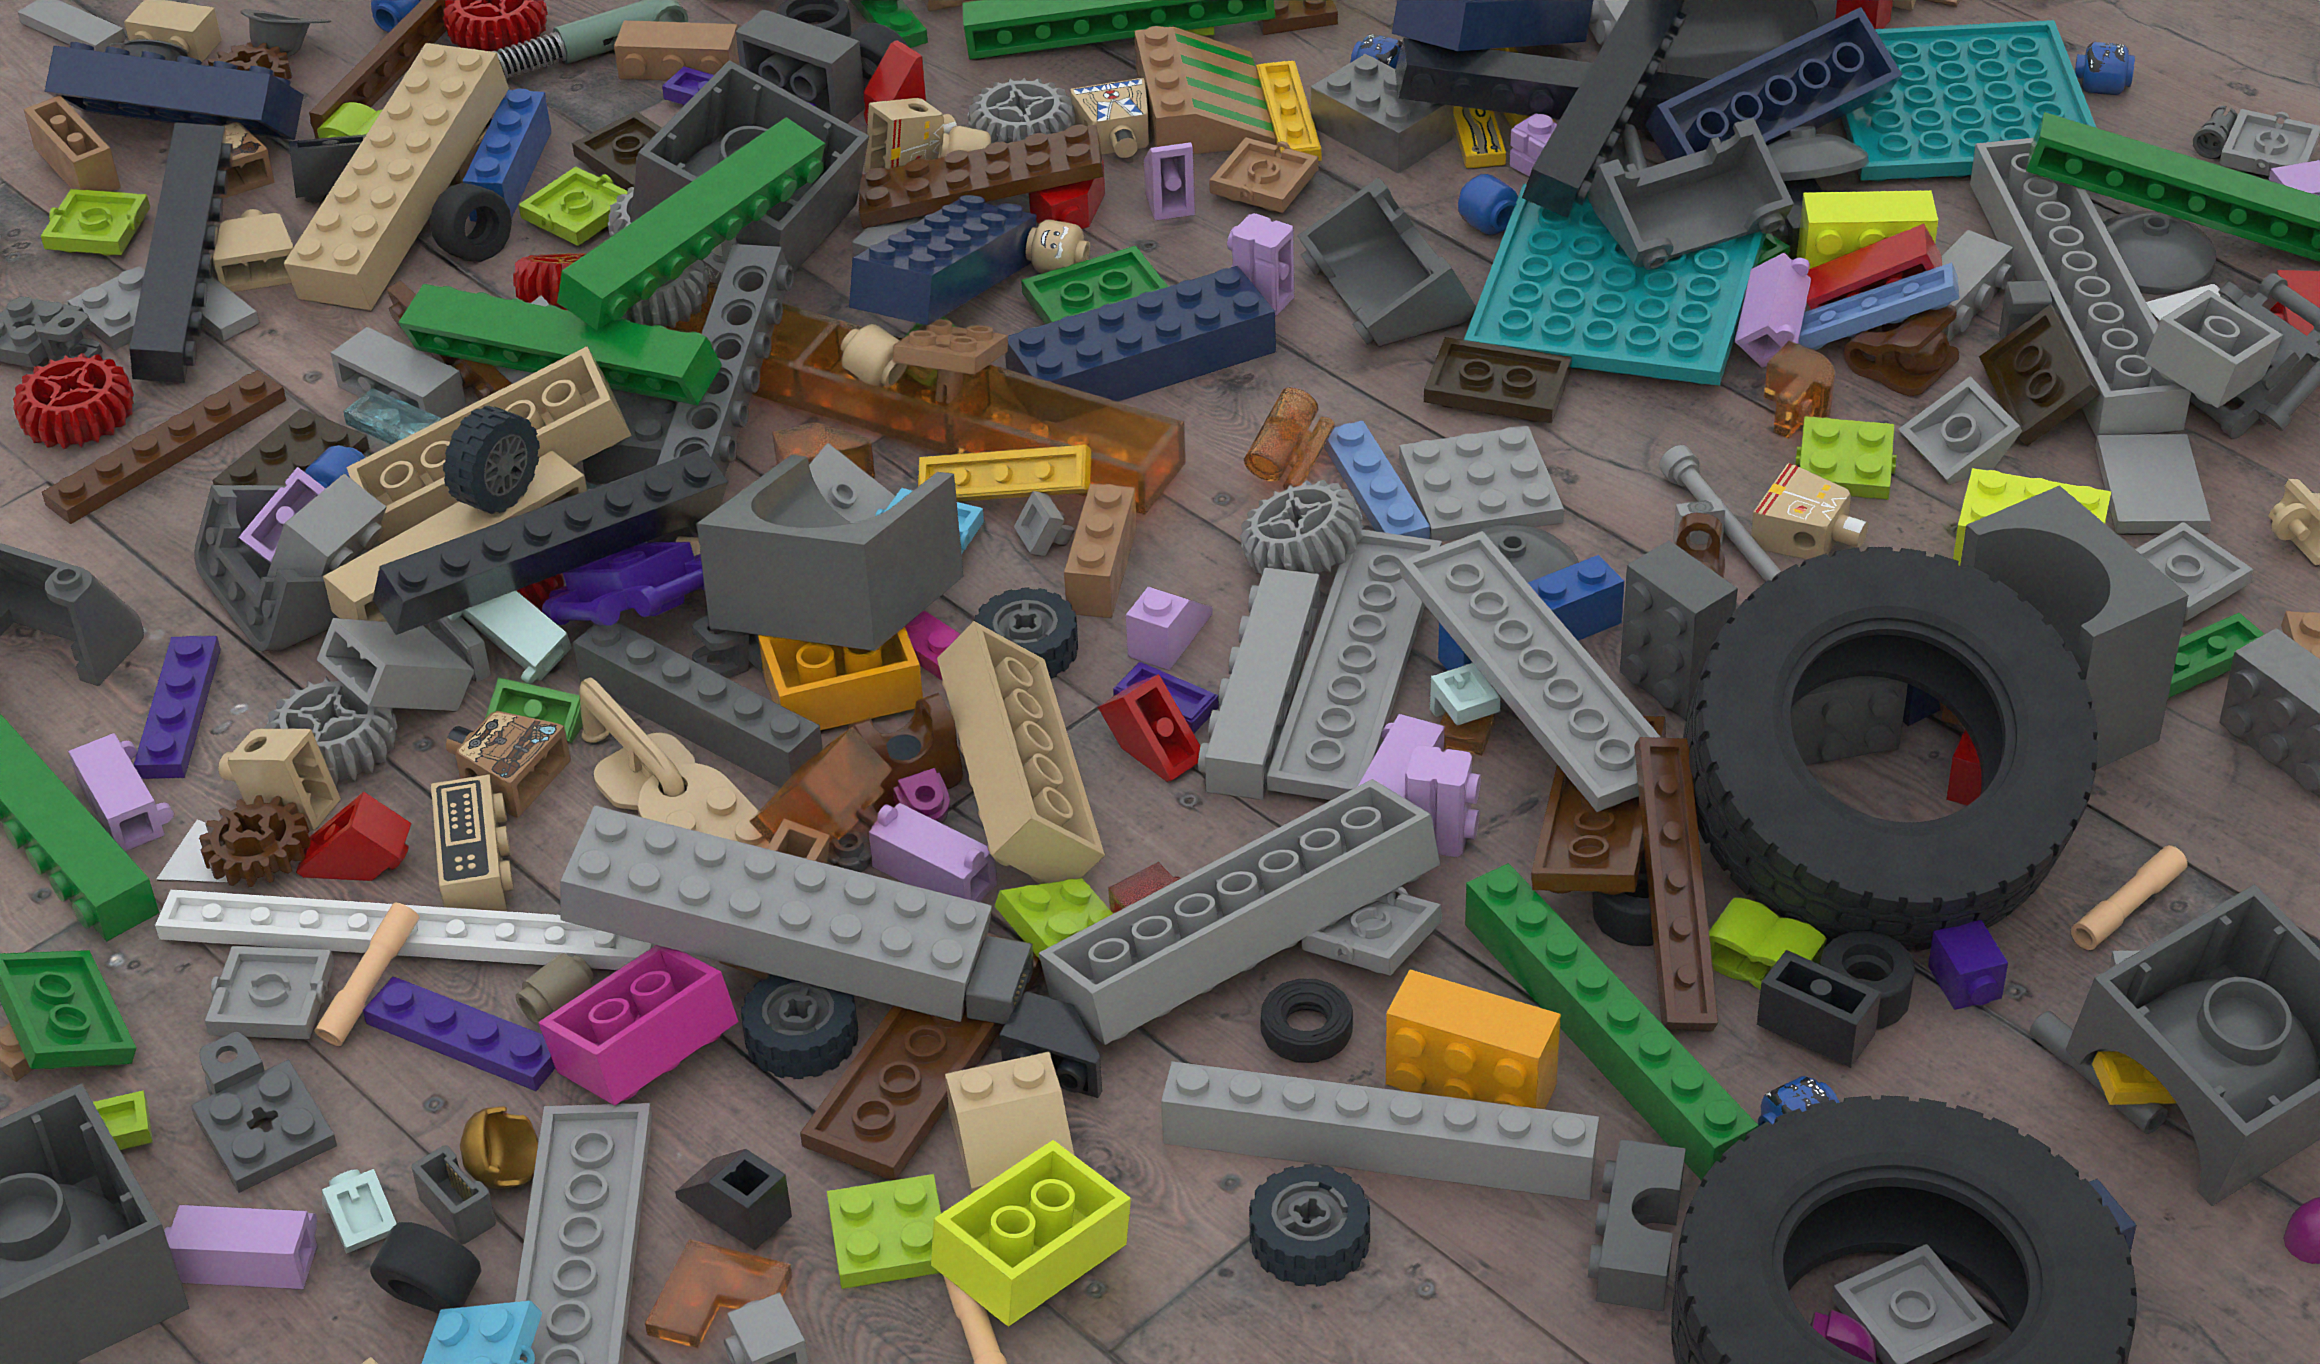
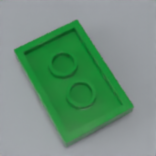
(1091, 284)
(62, 1010)

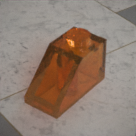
(812, 437)

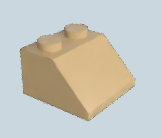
(1005, 1114)

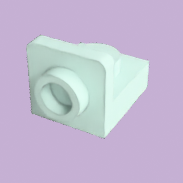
(1463, 695)
(358, 1209)

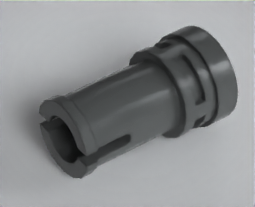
(2213, 134)

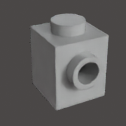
(765, 1334)

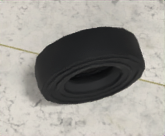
(1300, 1044)

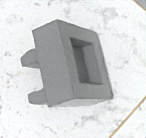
(1042, 524)

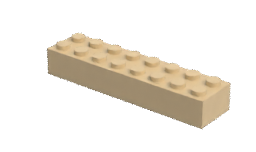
(396, 177)

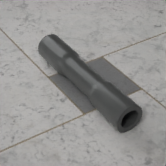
(2055, 1035)

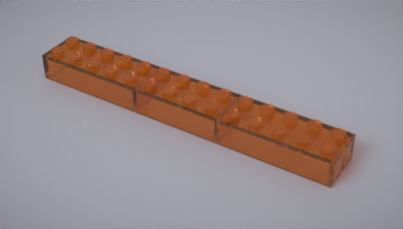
(990, 413)

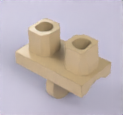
(2298, 519)

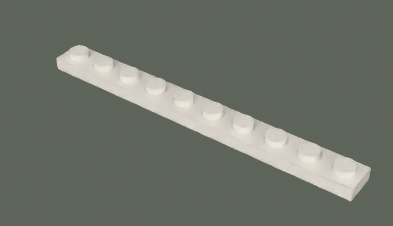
(351, 924)

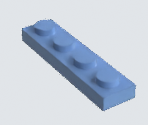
(1879, 306)
(1374, 482)

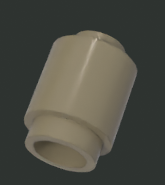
(554, 986)

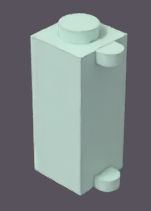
(520, 632)

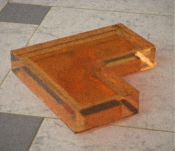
(704, 1281)

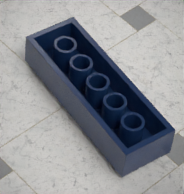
(1492, 23)
(1784, 89)
(173, 90)
(941, 260)
(1151, 338)

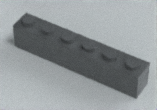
(697, 702)

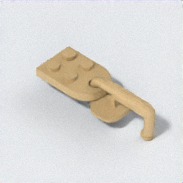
(661, 775)

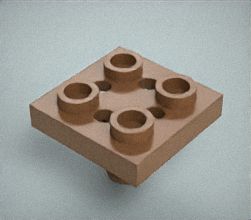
(950, 352)

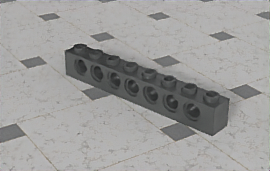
(740, 333)

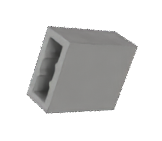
(394, 669)

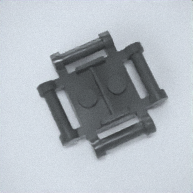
(2293, 370)

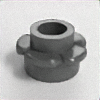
(850, 851)

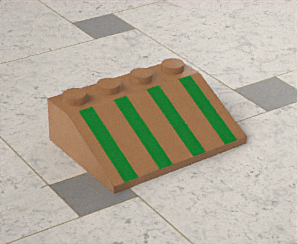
(1200, 91)

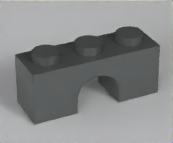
(1635, 1259)

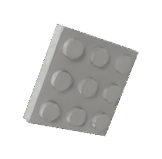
(1480, 482)

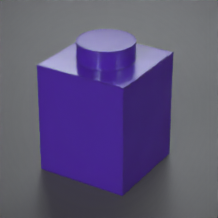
(1968, 965)

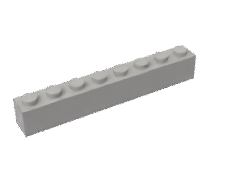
(1380, 1130)

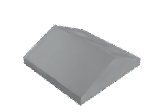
(1962, 432)

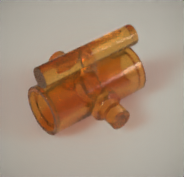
(1287, 440)

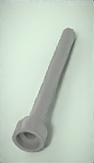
(1683, 468)

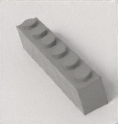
(1260, 683)

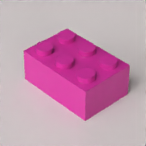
(638, 1023)

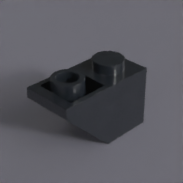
(1054, 1027)
(740, 1196)

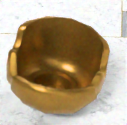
(499, 1148)

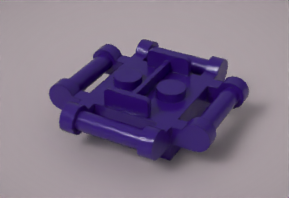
(642, 577)

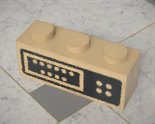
(471, 844)

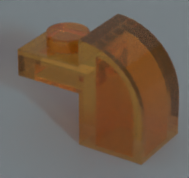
(1800, 385)

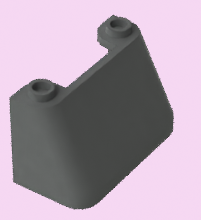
(1692, 199)
(1385, 269)
(68, 605)
(267, 609)

